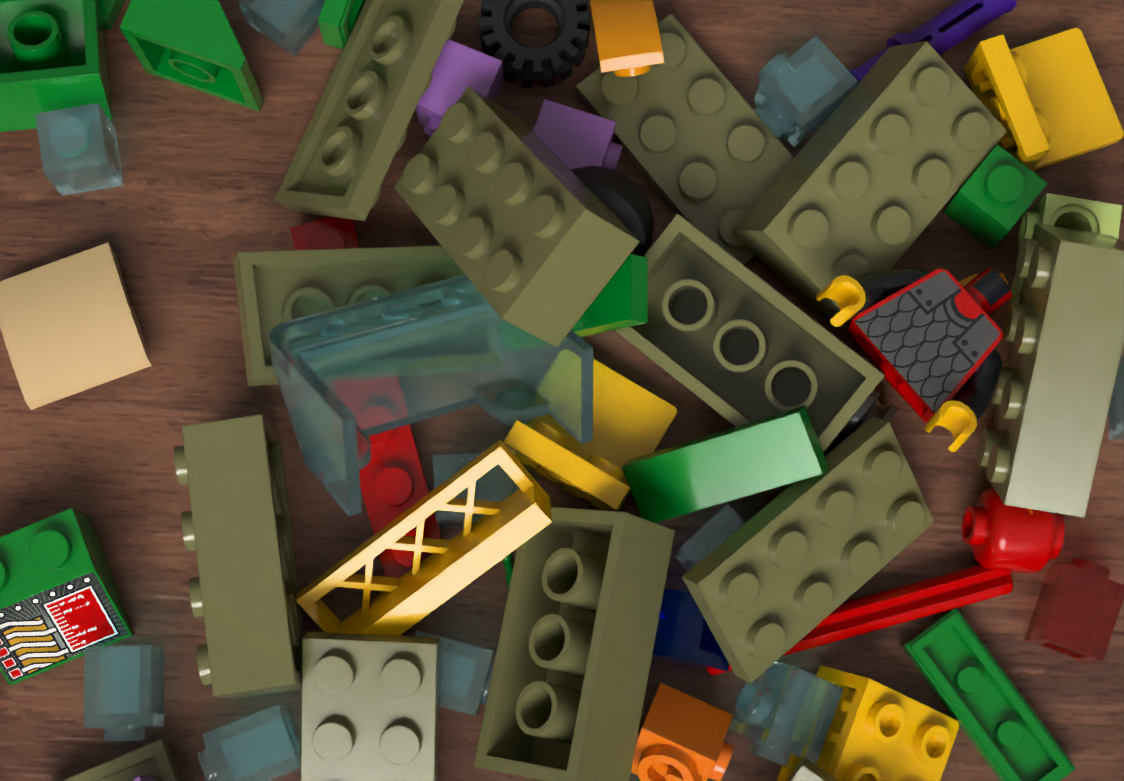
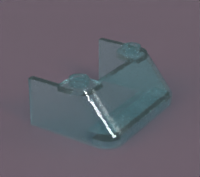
(414, 360)

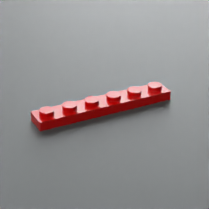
(395, 473)

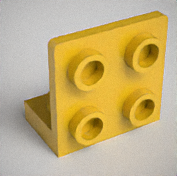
(1044, 97)
(625, 426)
(881, 735)

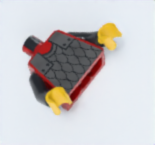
(928, 339)

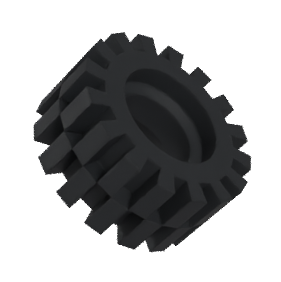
(540, 62)

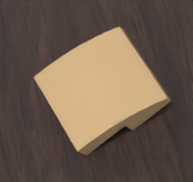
(70, 326)

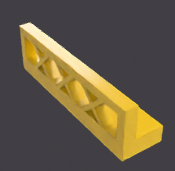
(453, 561)

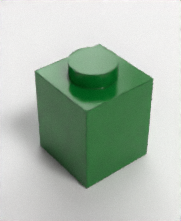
(995, 197)

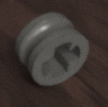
(870, 408)

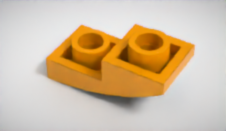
(626, 36)

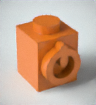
(681, 739)

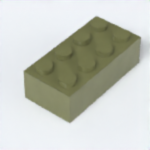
(871, 175)
(514, 217)
(742, 339)
(1056, 371)
(243, 557)
(576, 648)

